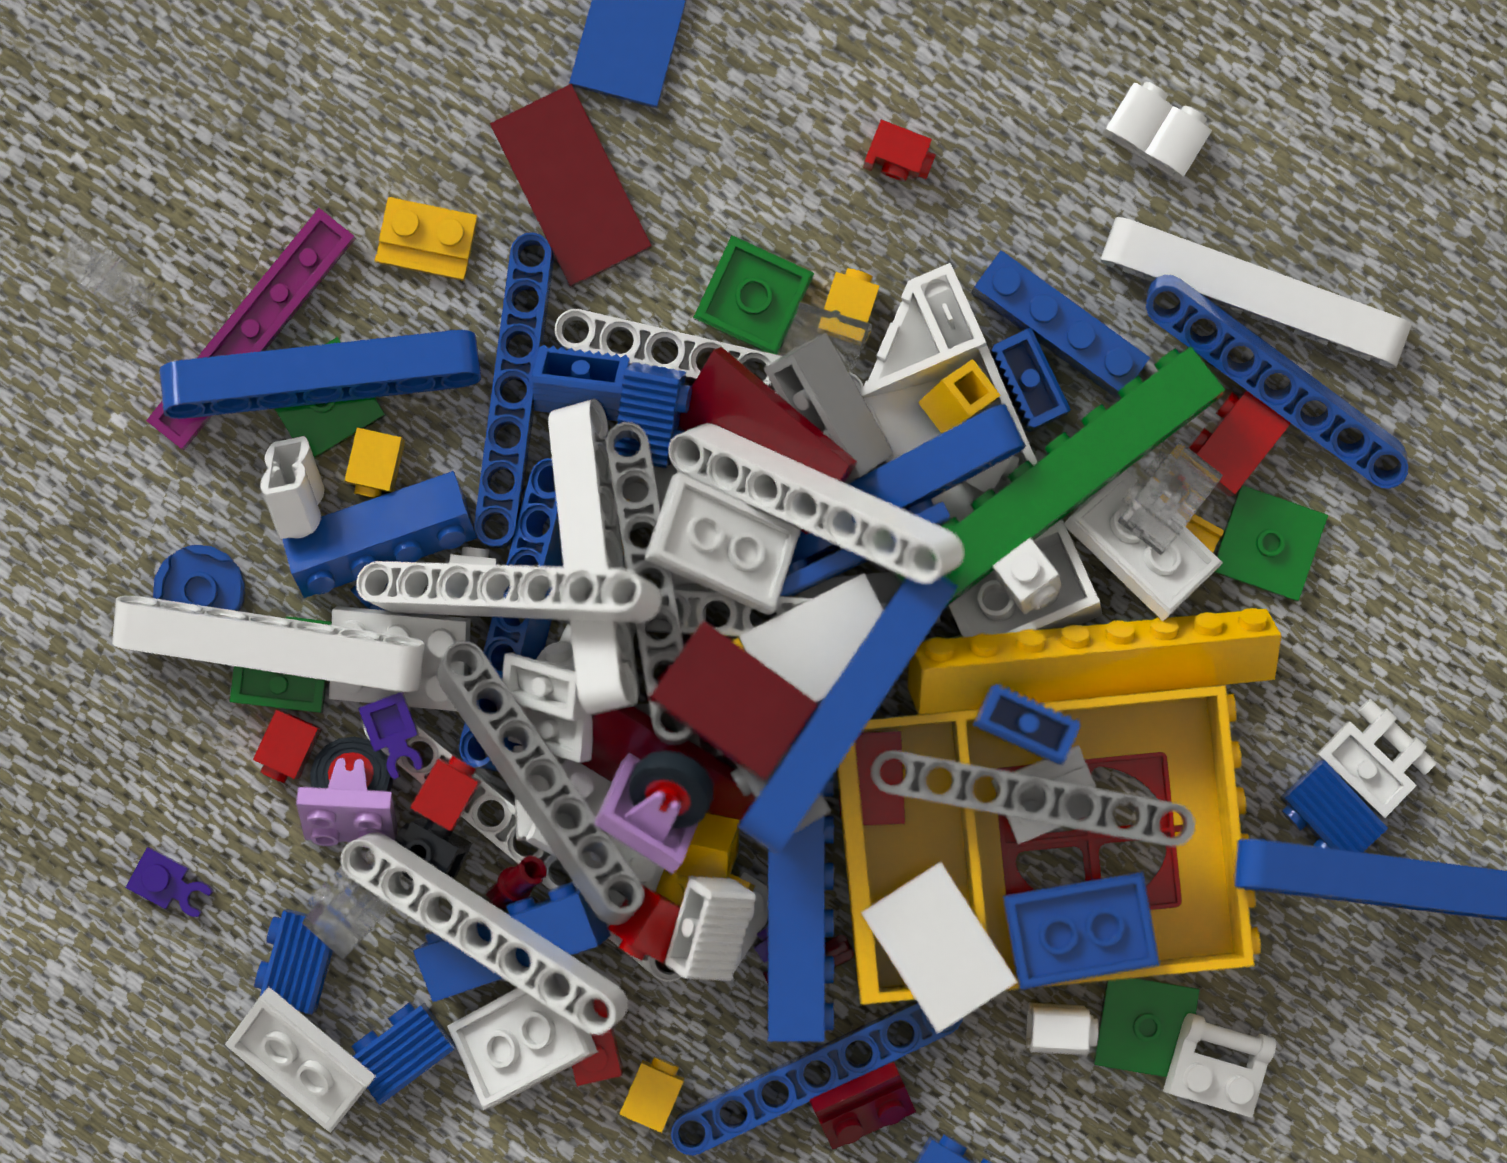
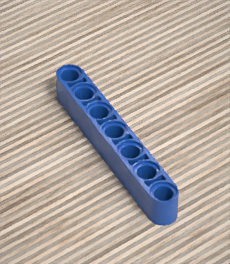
(507, 369)
(319, 374)
(1287, 401)
(931, 469)
(507, 633)
(845, 711)
(1371, 879)
(800, 1090)

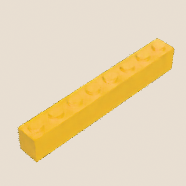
(1096, 660)

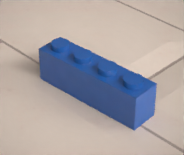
(1059, 324)
(386, 529)
(562, 920)

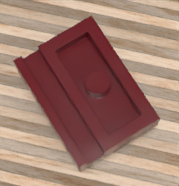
(862, 1106)

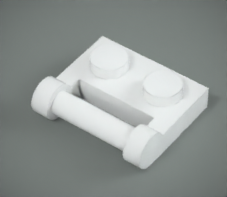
(1214, 1080)

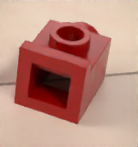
(900, 152)

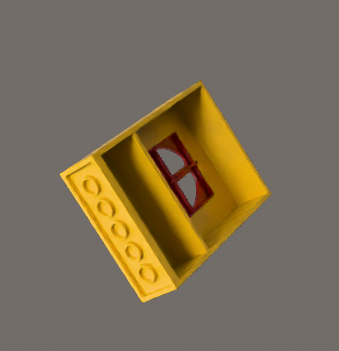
(1164, 739)

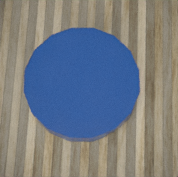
(215, 579)

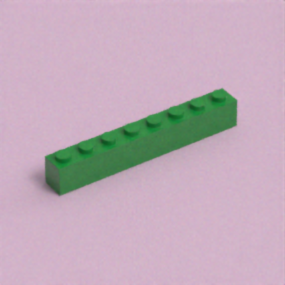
(1081, 464)

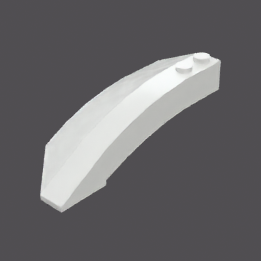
(922, 346)

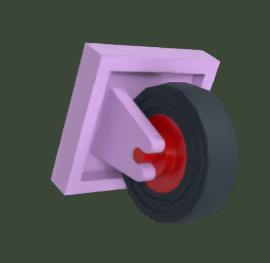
(347, 794)
(657, 805)

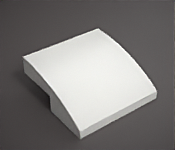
(551, 704)

